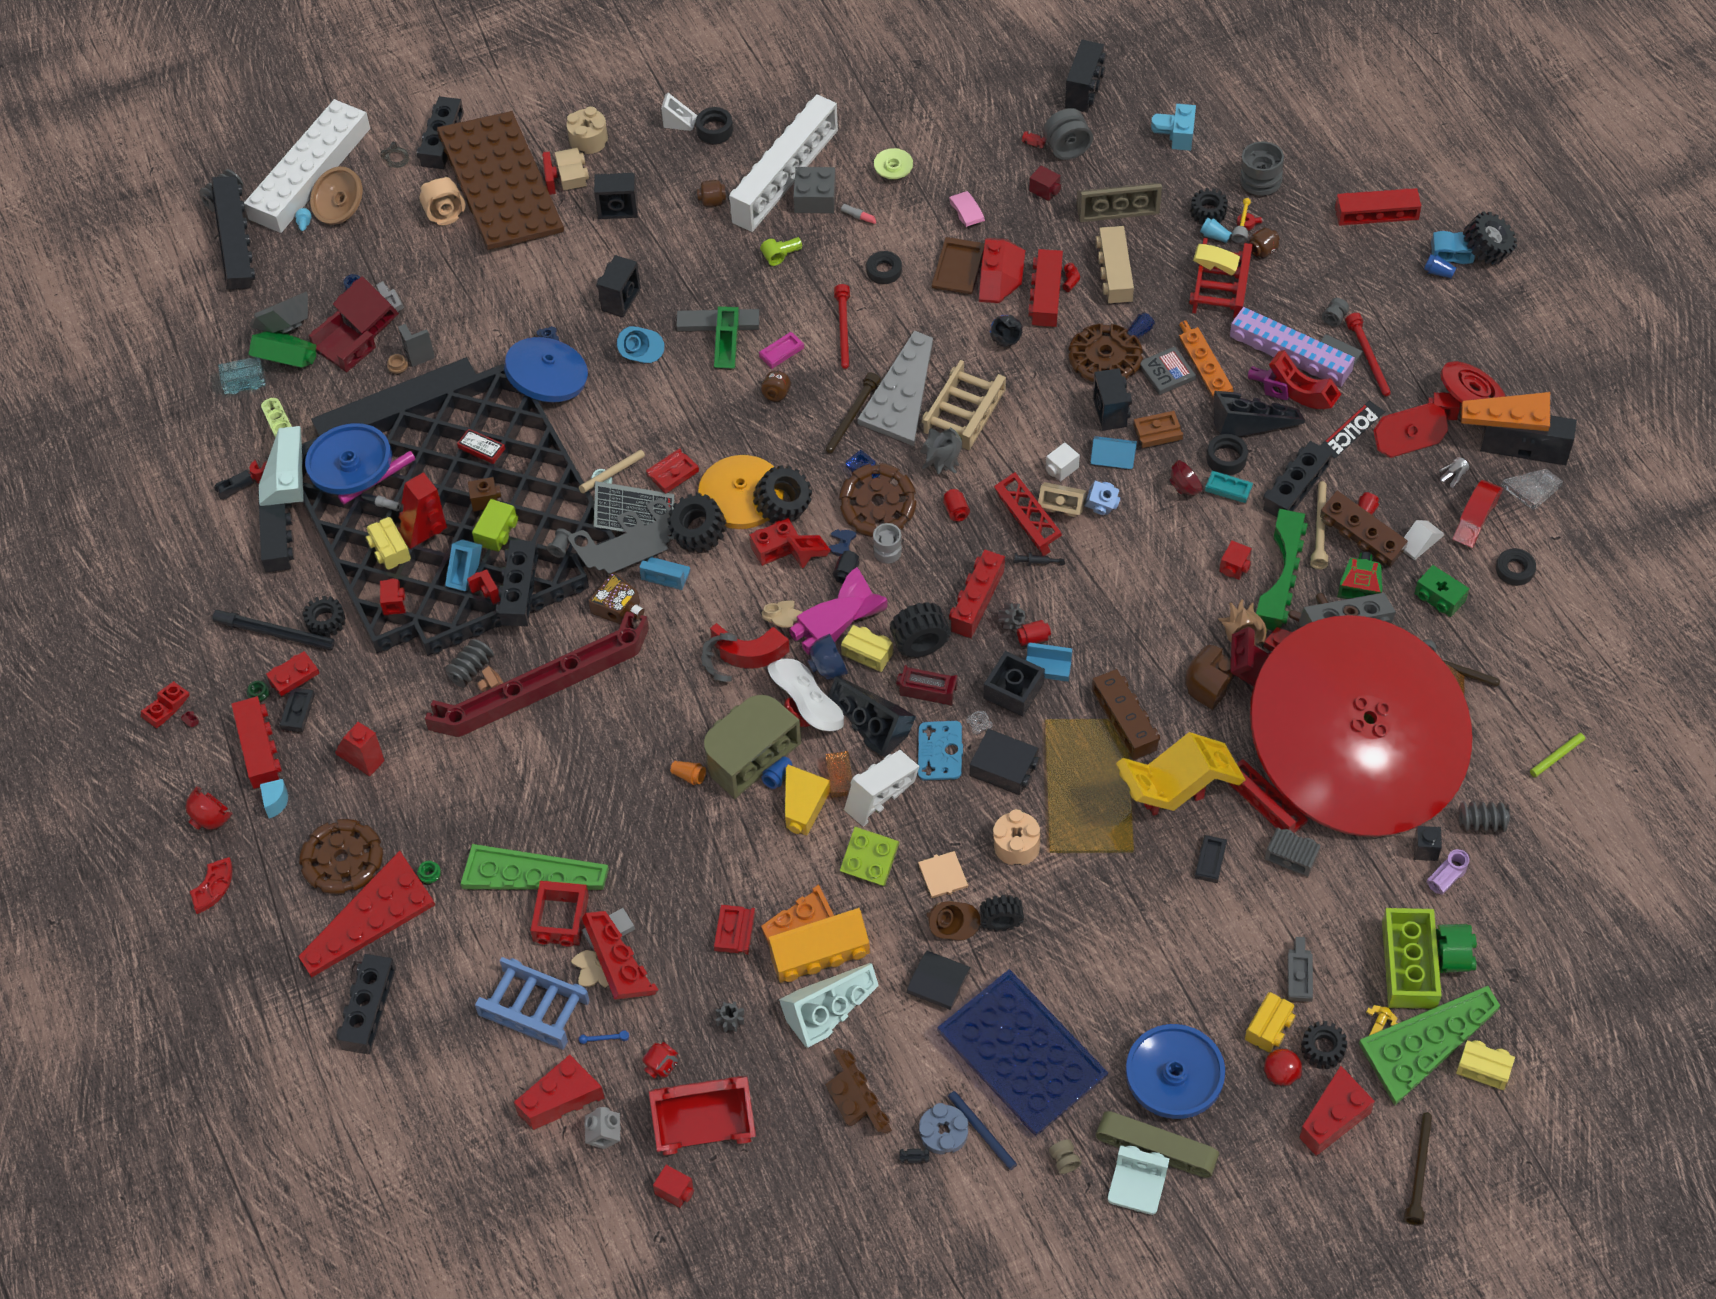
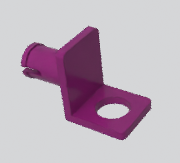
(1267, 378)

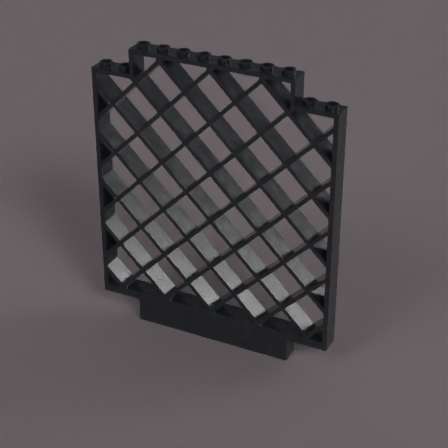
(404, 408)

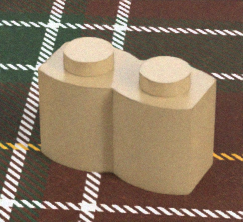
(570, 168)

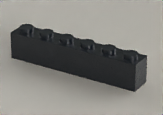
(231, 232)

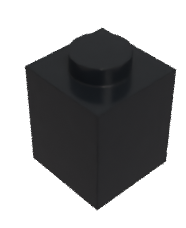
(1427, 843)

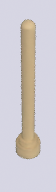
(1319, 558)

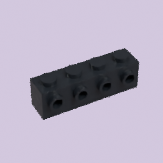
(276, 537)

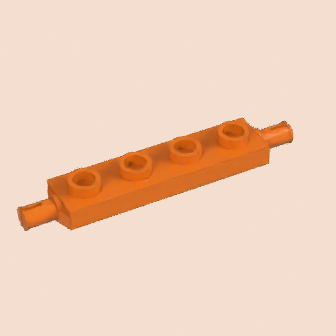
(1204, 359)

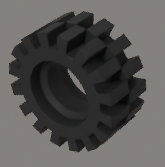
(1209, 198)
(320, 607)
(1001, 913)
(1324, 1058)

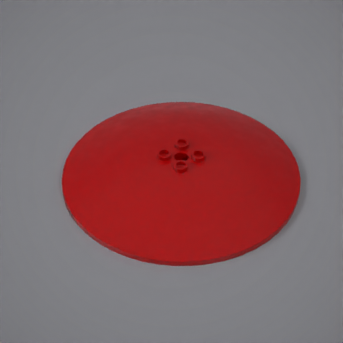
(1332, 761)

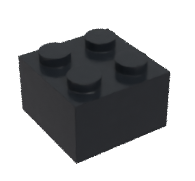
(616, 195)
(618, 286)
(1111, 399)
(1014, 683)

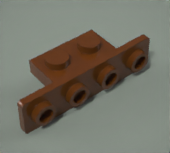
(853, 1094)

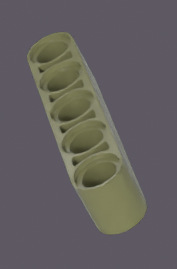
(1181, 1151)

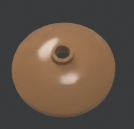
(336, 195)

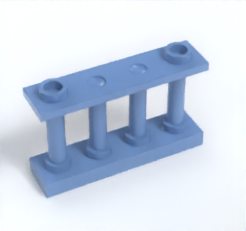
(533, 1025)

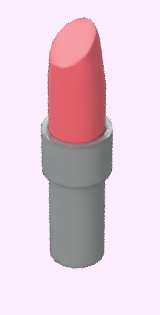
(858, 213)

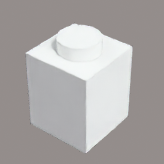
(1062, 462)

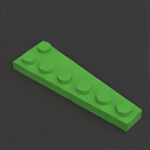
(513, 869)

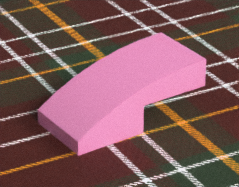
(967, 208)

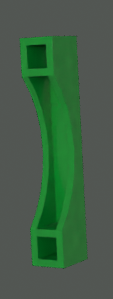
(1287, 535)

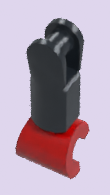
(240, 481)

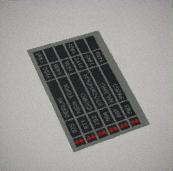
(617, 499)

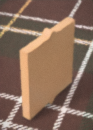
(943, 874)

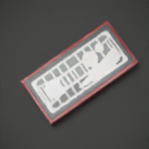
(481, 446)

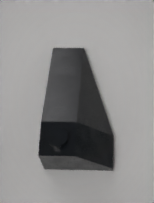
(1246, 417)
(875, 718)

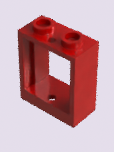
(564, 893)

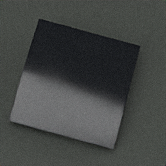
(938, 980)

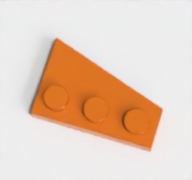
(804, 912)

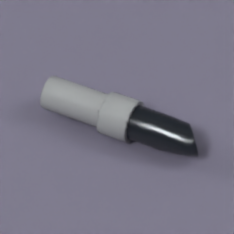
(381, 501)

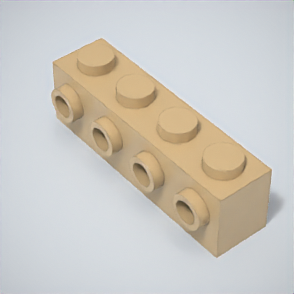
(1115, 264)

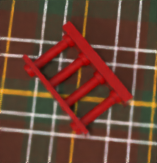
(1237, 288)

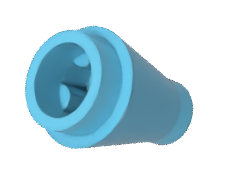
(1214, 230)

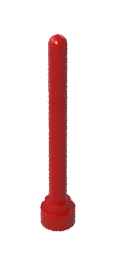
(842, 294)
(1355, 323)

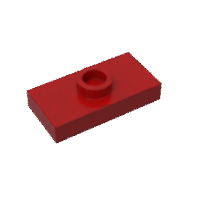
(550, 172)

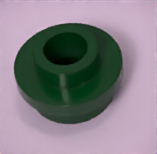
(257, 686)

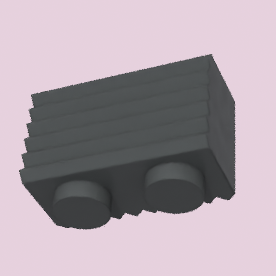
(1292, 851)

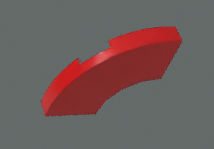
(214, 885)

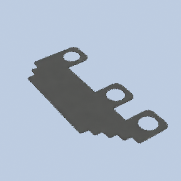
(635, 545)

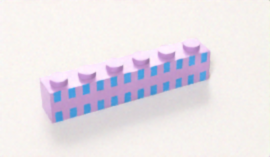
(1303, 350)

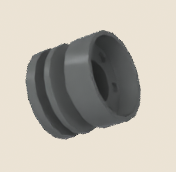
(1262, 168)

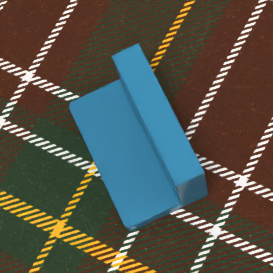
(1113, 452)
(664, 573)
(1052, 658)

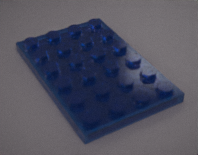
(1022, 1052)

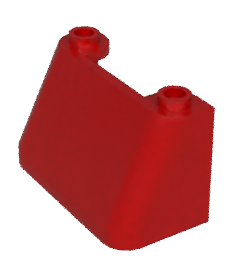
(702, 1113)

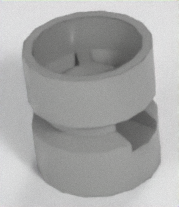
(887, 543)

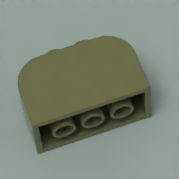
(749, 742)

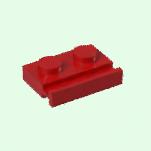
(672, 471)
(734, 929)

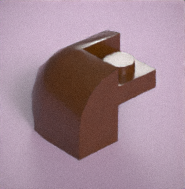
(1209, 676)

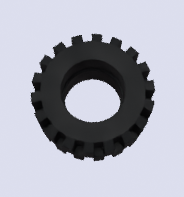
(792, 484)
(686, 512)
(920, 630)

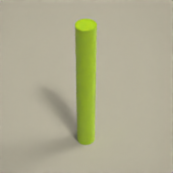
(1558, 754)

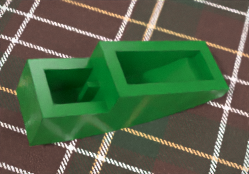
(726, 337)

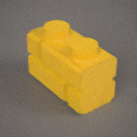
(1270, 1022)

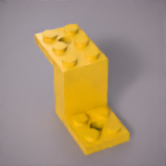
(1180, 771)

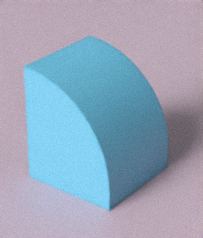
(274, 797)

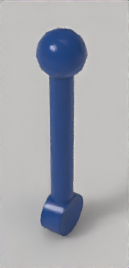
(624, 1036)

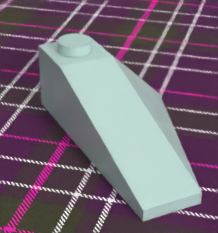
(283, 472)
(821, 1006)

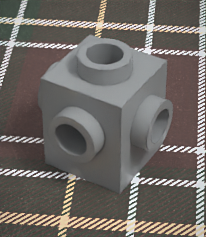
(602, 1128)

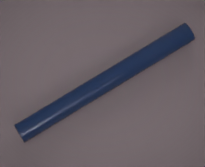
(982, 1130)

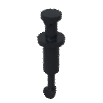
(1036, 559)

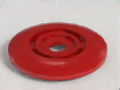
(1459, 378)

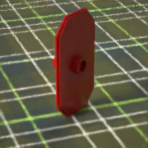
(1410, 430)

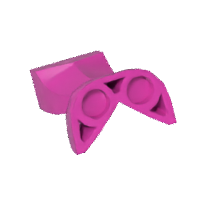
(834, 616)

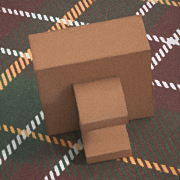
(492, 679)

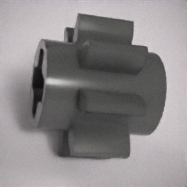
(1011, 616)
(726, 1011)

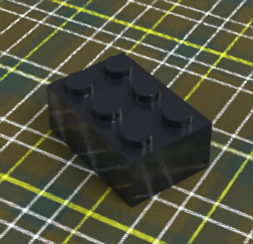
(1085, 76)

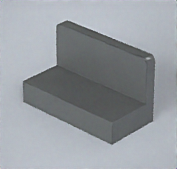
(416, 346)

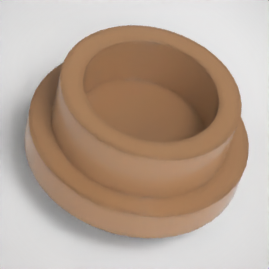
(397, 363)

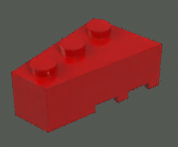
(421, 512)
(557, 1093)

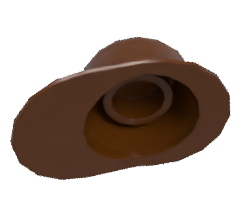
(953, 920)

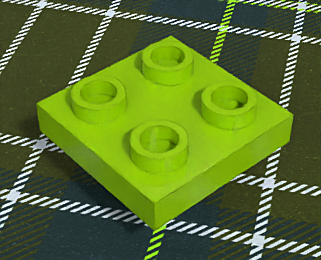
(869, 856)

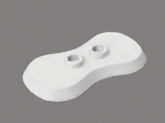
(810, 700)

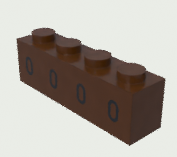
(1125, 714)

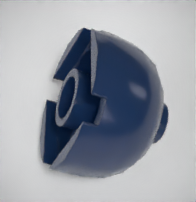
(826, 658)

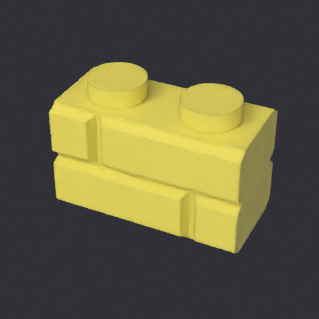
(388, 543)
(867, 648)
(1485, 1064)

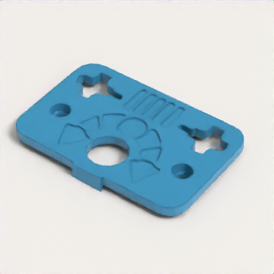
(934, 750)

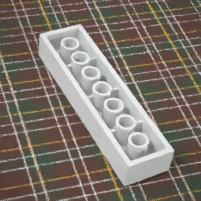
(776, 169)
(293, 178)

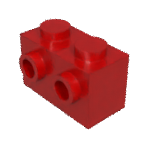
(772, 542)

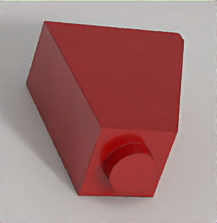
(361, 749)

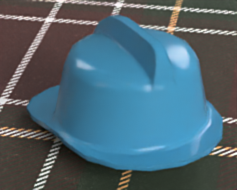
(640, 344)

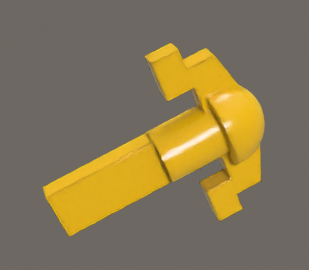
(1384, 1014)

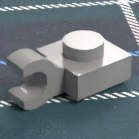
(391, 296)

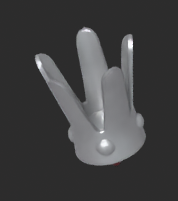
(1458, 467)

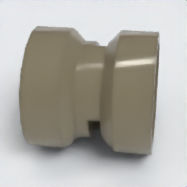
(1065, 1157)

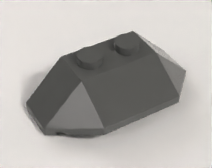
(282, 316)

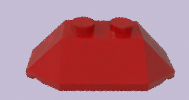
(1000, 269)

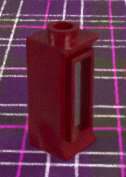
(927, 685)

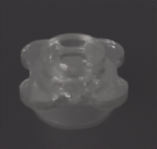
(979, 716)

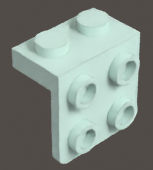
(1138, 1180)

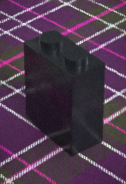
(1004, 762)

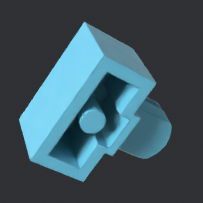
(1178, 126)

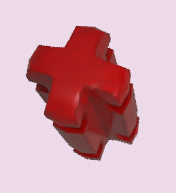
(1033, 139)

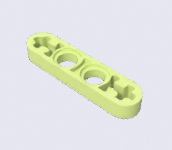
(277, 412)

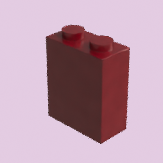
(365, 307)

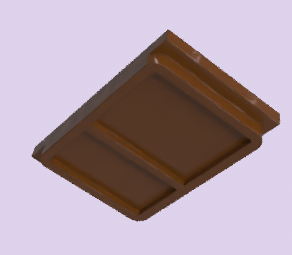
(958, 265)

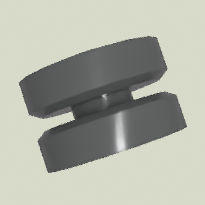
(1068, 134)

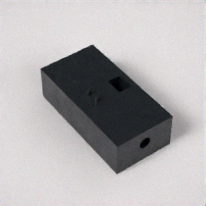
(1537, 445)

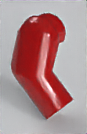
(1072, 275)

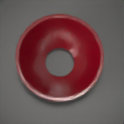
(1185, 479)

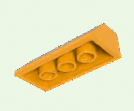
(819, 945)

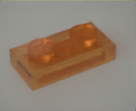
(839, 773)

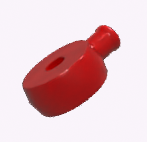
(1250, 221)

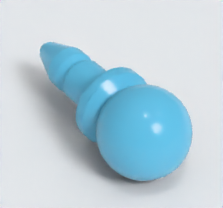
(303, 218)

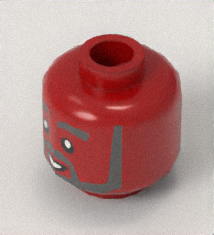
(660, 1060)

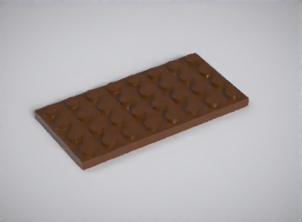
(500, 180)

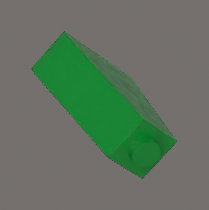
(282, 348)

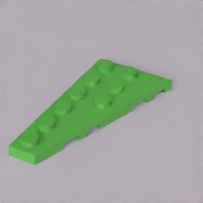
(1418, 1045)

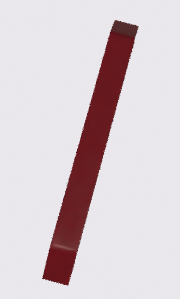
(539, 682)

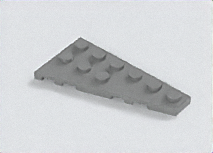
(899, 397)

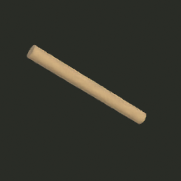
(612, 471)

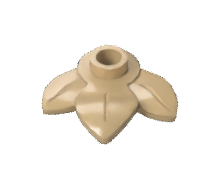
(781, 614)
(591, 969)

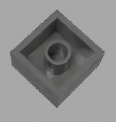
(814, 190)

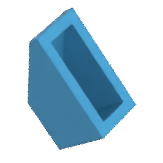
(462, 564)

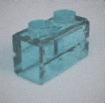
(242, 375)

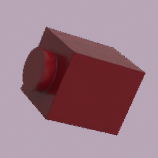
(1044, 183)

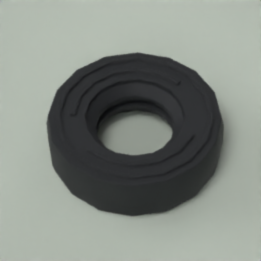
(884, 257)
(1513, 578)

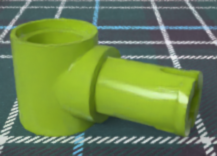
(776, 251)

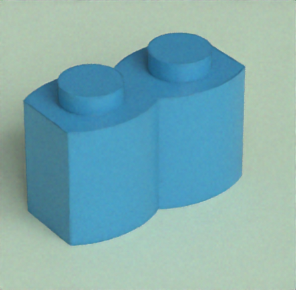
(1451, 247)

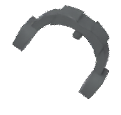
(706, 656)

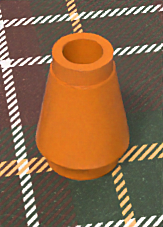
(689, 771)

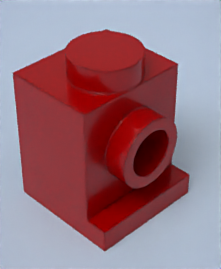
(1447, 402)
(392, 597)

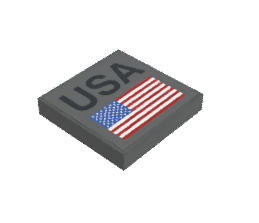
(1167, 370)

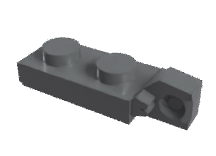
(1300, 972)

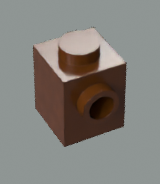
(482, 491)

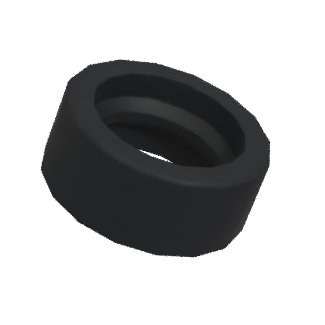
(714, 136)
(1227, 441)

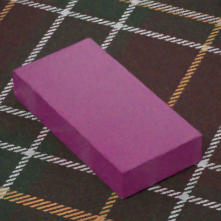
(781, 350)

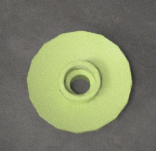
(893, 163)

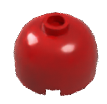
(206, 810)

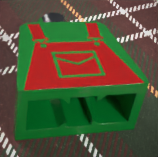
(1361, 577)

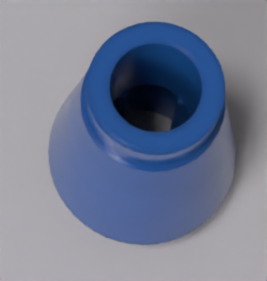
(1438, 266)
(776, 773)

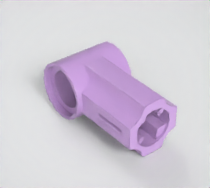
(1448, 873)

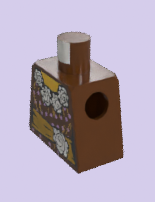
(615, 599)

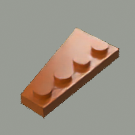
(1517, 411)

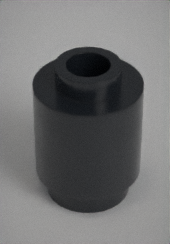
(845, 564)

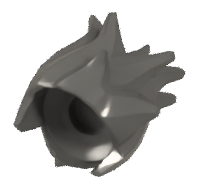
(942, 450)

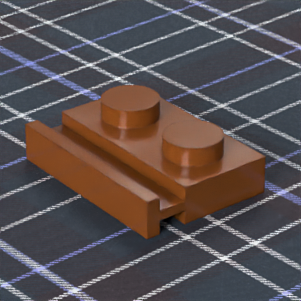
(1158, 429)

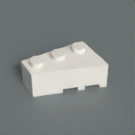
(878, 784)

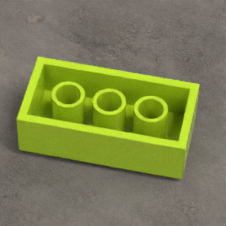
(1411, 958)

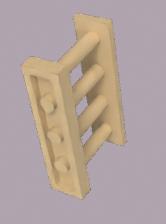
(977, 418)

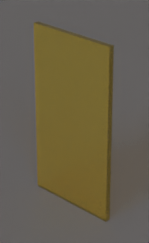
(1085, 792)

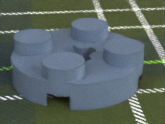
(946, 1142)

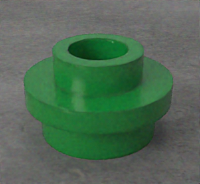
(426, 867)

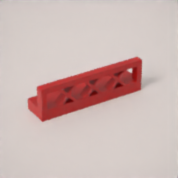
(1024, 519)
(1265, 803)

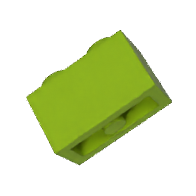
(495, 525)

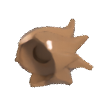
(1242, 618)

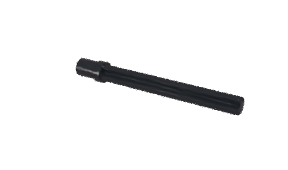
(234, 620)

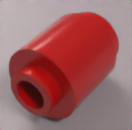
(956, 505)
(1033, 632)

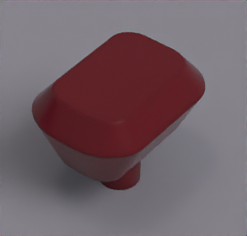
(190, 719)

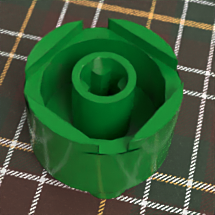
(1455, 948)

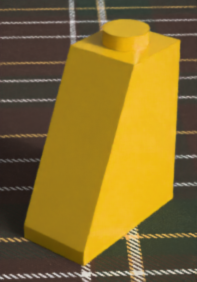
(803, 799)

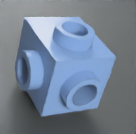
(1102, 498)

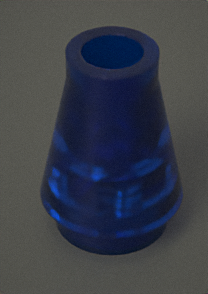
(1141, 325)

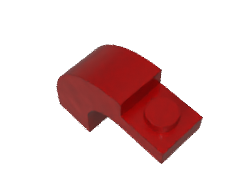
(1301, 388)
(1476, 512)
(752, 653)

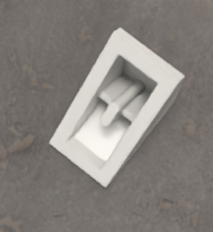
(676, 114)
(1421, 538)

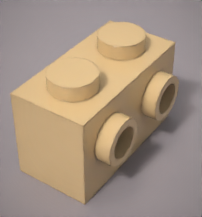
(1062, 498)

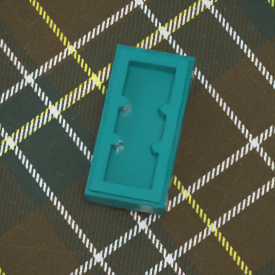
(1228, 487)

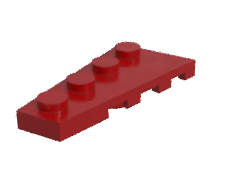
(616, 959)

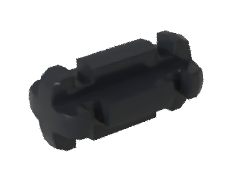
(914, 1155)

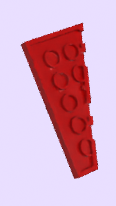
(379, 908)

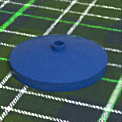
(545, 369)
(348, 459)
(1171, 1052)

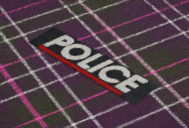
(1352, 428)

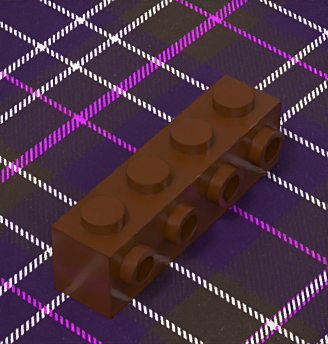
(1363, 529)

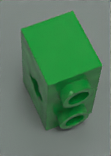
(1441, 591)

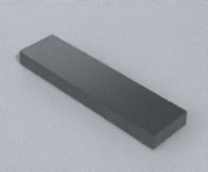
(707, 320)

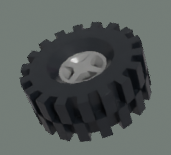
(1489, 238)

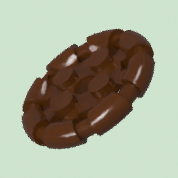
(1112, 343)
(873, 488)
(341, 844)

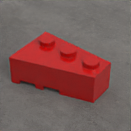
(1336, 1112)

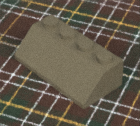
(1119, 202)

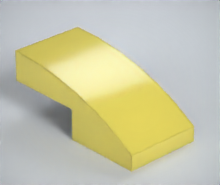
(1214, 256)

